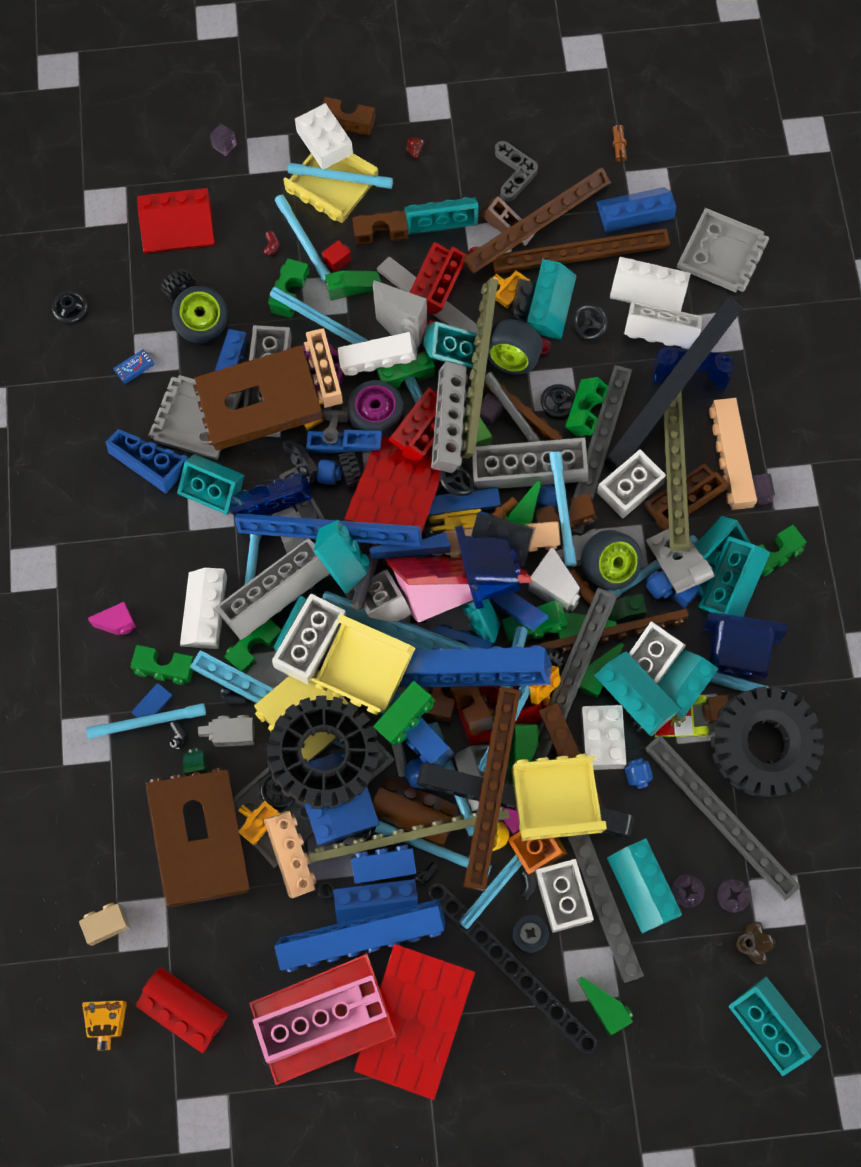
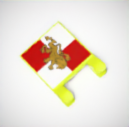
(677, 728)

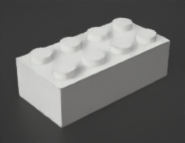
(308, 639)

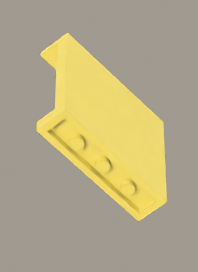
(330, 195)
(364, 666)
(288, 693)
(556, 797)

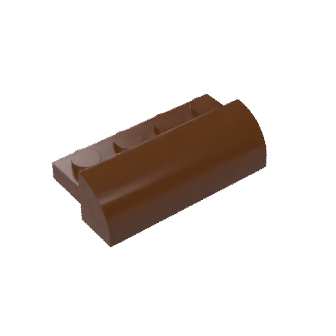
(701, 488)
(410, 807)

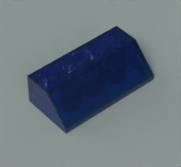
(272, 497)

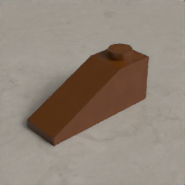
(501, 216)

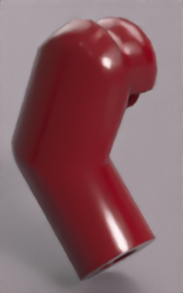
(273, 244)

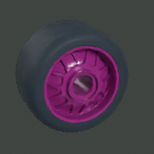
(376, 394)

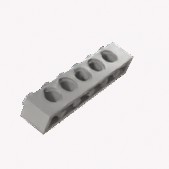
(450, 387)

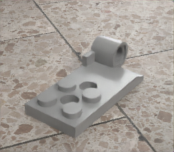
(682, 573)

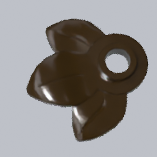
(758, 943)

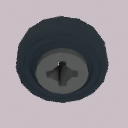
(532, 940)

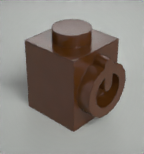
(713, 706)

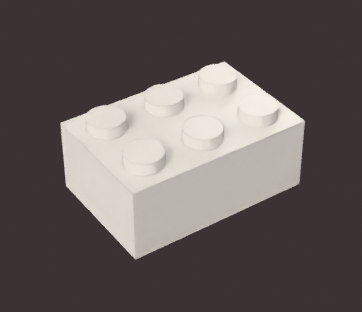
(324, 136)
(631, 484)
(656, 651)
(604, 736)
(564, 895)

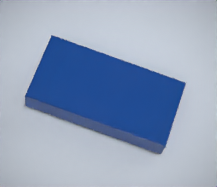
(152, 702)

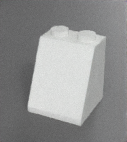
(554, 582)

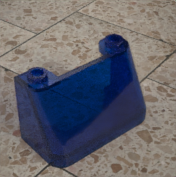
(716, 364)

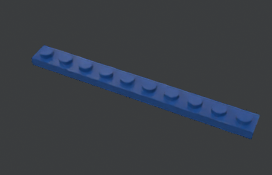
(309, 528)

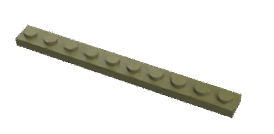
(478, 372)
(676, 477)
(398, 836)

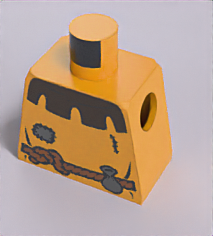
(104, 1021)

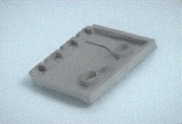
(723, 251)
(182, 421)

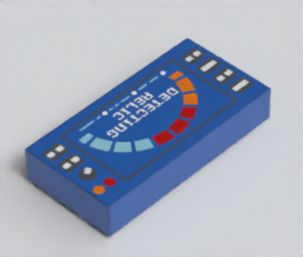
(134, 366)

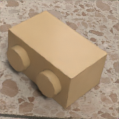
(104, 924)

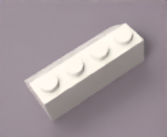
(649, 284)
(662, 325)
(377, 353)
(201, 620)

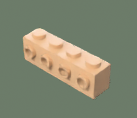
(324, 368)
(289, 854)

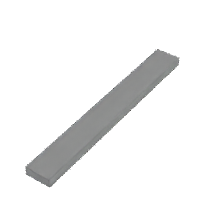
(404, 280)

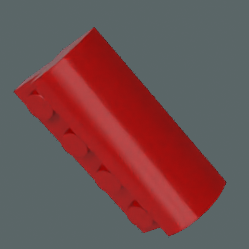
(438, 276)
(416, 431)
(181, 1009)

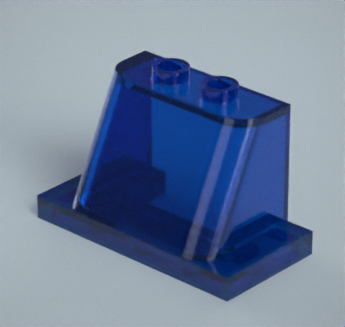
(488, 566)
(742, 643)

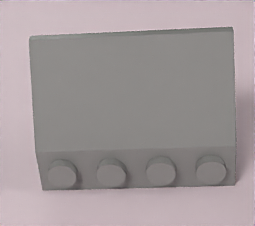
(400, 311)

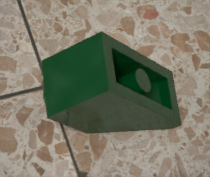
(628, 609)
(195, 761)

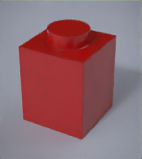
(336, 256)

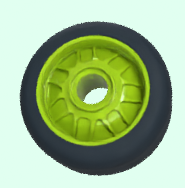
(196, 328)
(514, 346)
(611, 559)

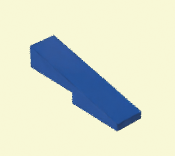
(348, 441)
(478, 499)
(432, 545)
(520, 609)

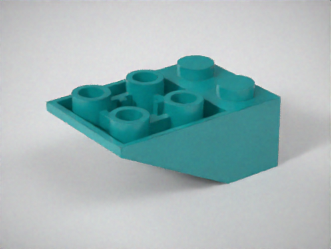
(482, 620)

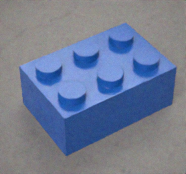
(383, 864)

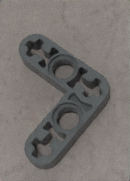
(521, 170)

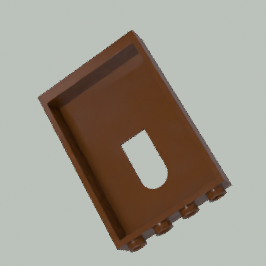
(285, 390)
(201, 867)

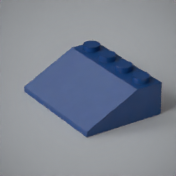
(346, 820)

